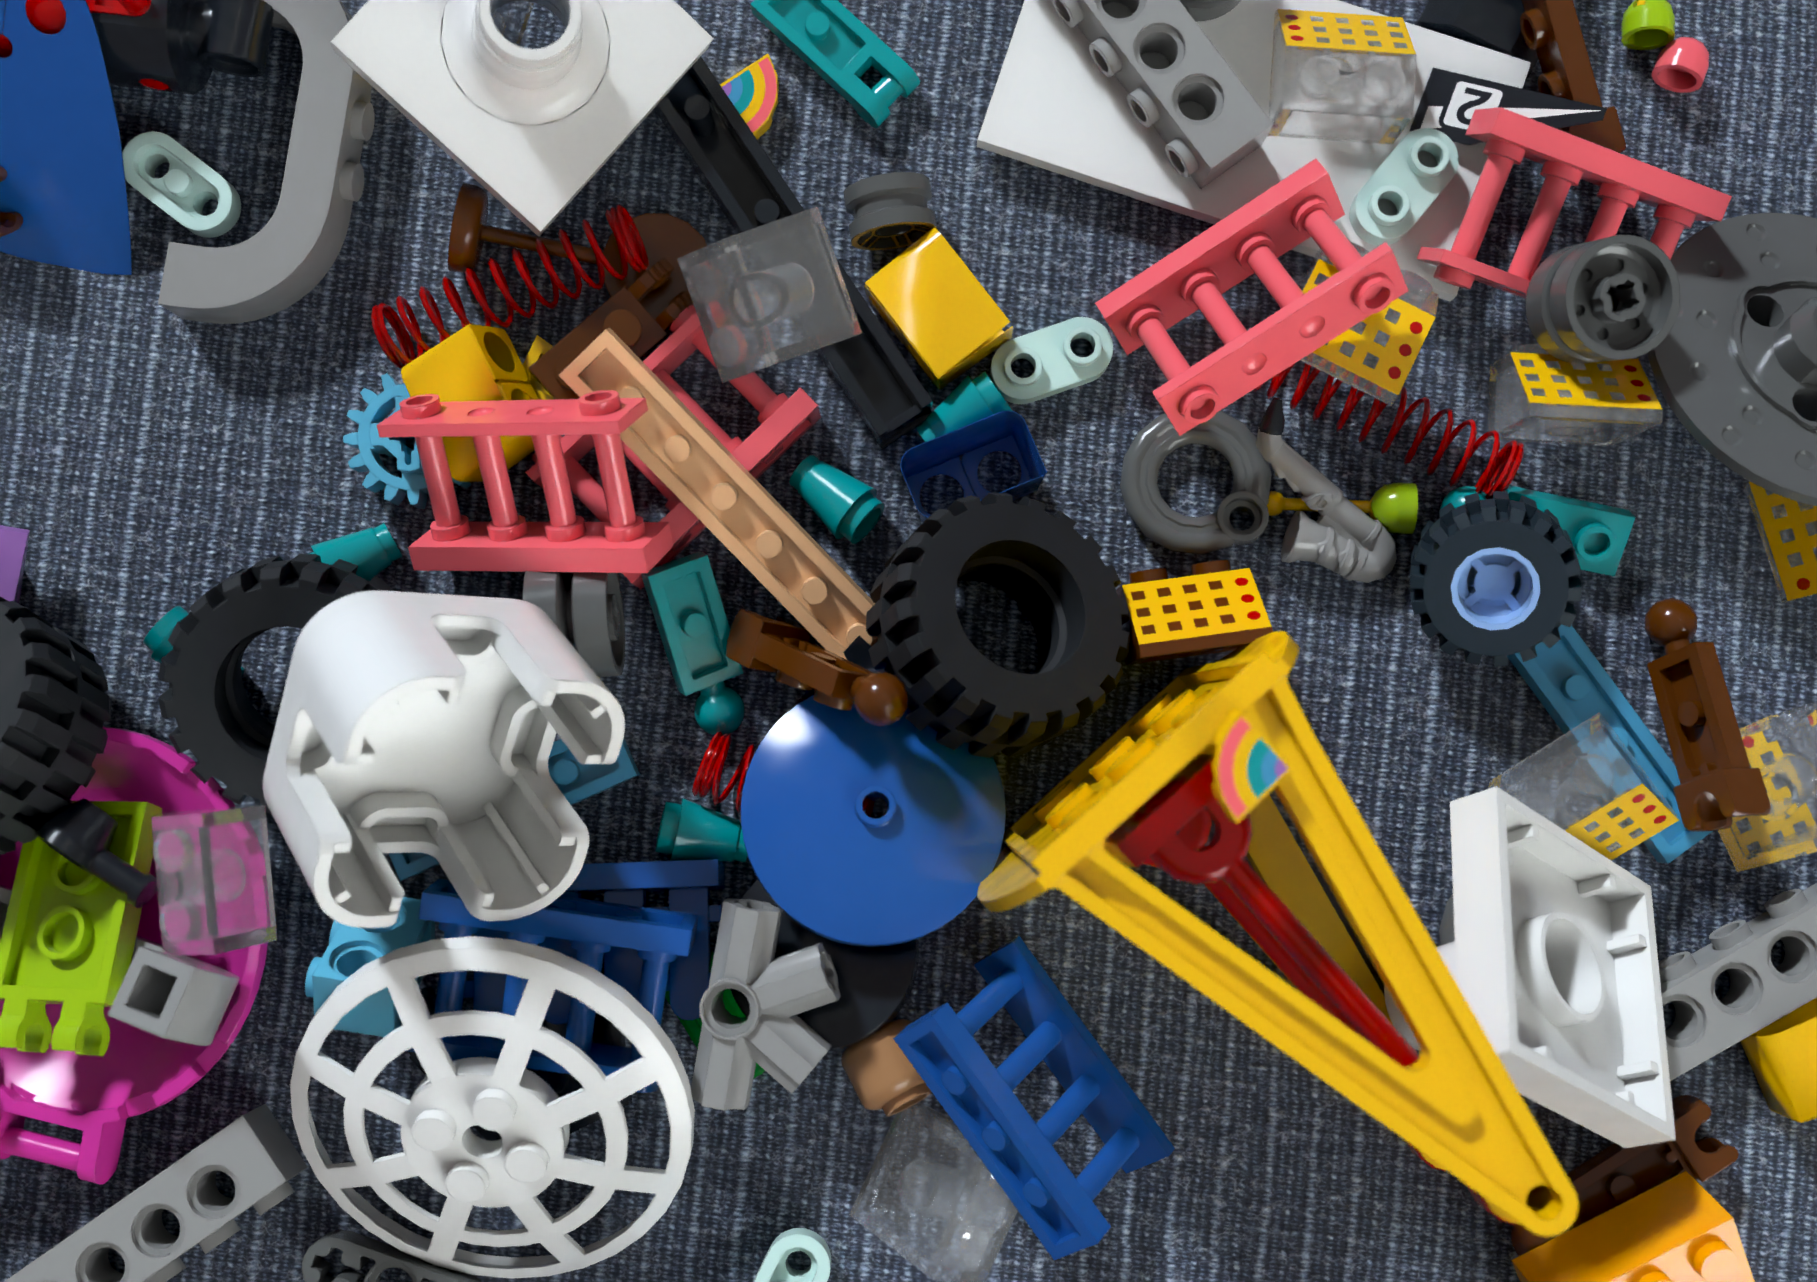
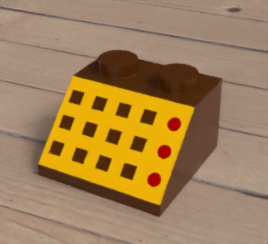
(1192, 614)

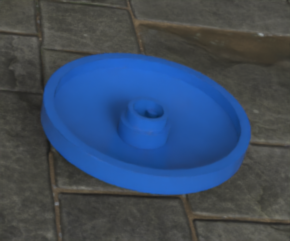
(861, 874)

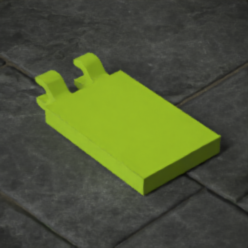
(69, 940)

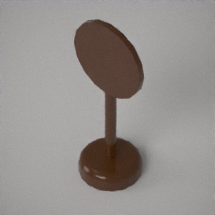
(661, 235)

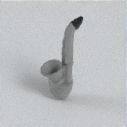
(1343, 535)

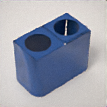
(998, 432)

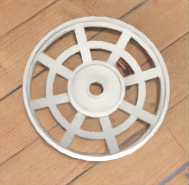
(498, 1098)

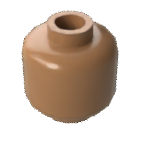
(883, 1072)

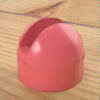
(1681, 65)

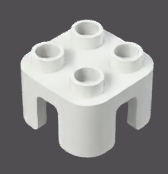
(434, 737)

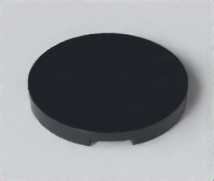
(870, 981)

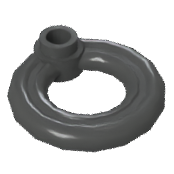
(1204, 533)

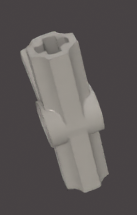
(776, 993)

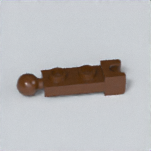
(1566, 67)
(785, 649)
(1700, 725)
(1627, 1172)

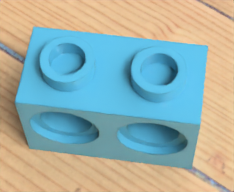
(353, 948)

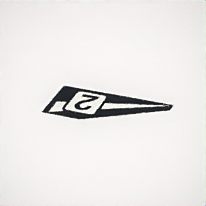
(1454, 97)

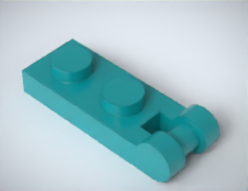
(840, 52)

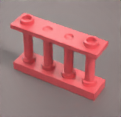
(1565, 162)
(1223, 257)
(781, 421)
(509, 541)

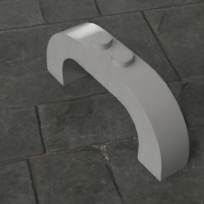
(315, 197)
(165, 992)

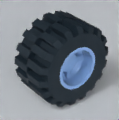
(1494, 578)

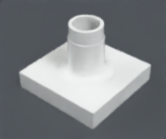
(517, 116)
(1558, 969)

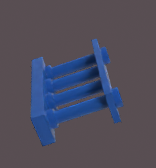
(592, 931)
(997, 1123)

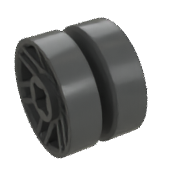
(1603, 300)
(586, 612)

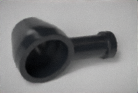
(84, 837)

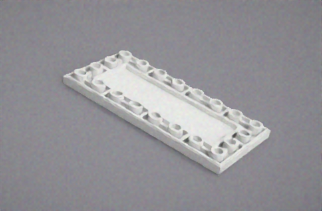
(1075, 121)

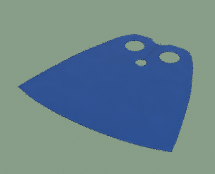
(61, 146)

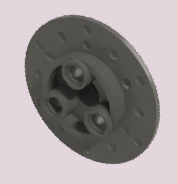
(1746, 349)

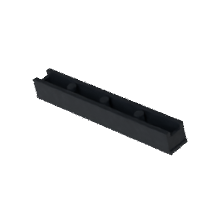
(755, 194)

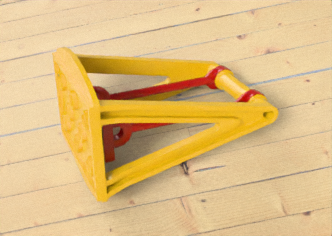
(1152, 804)

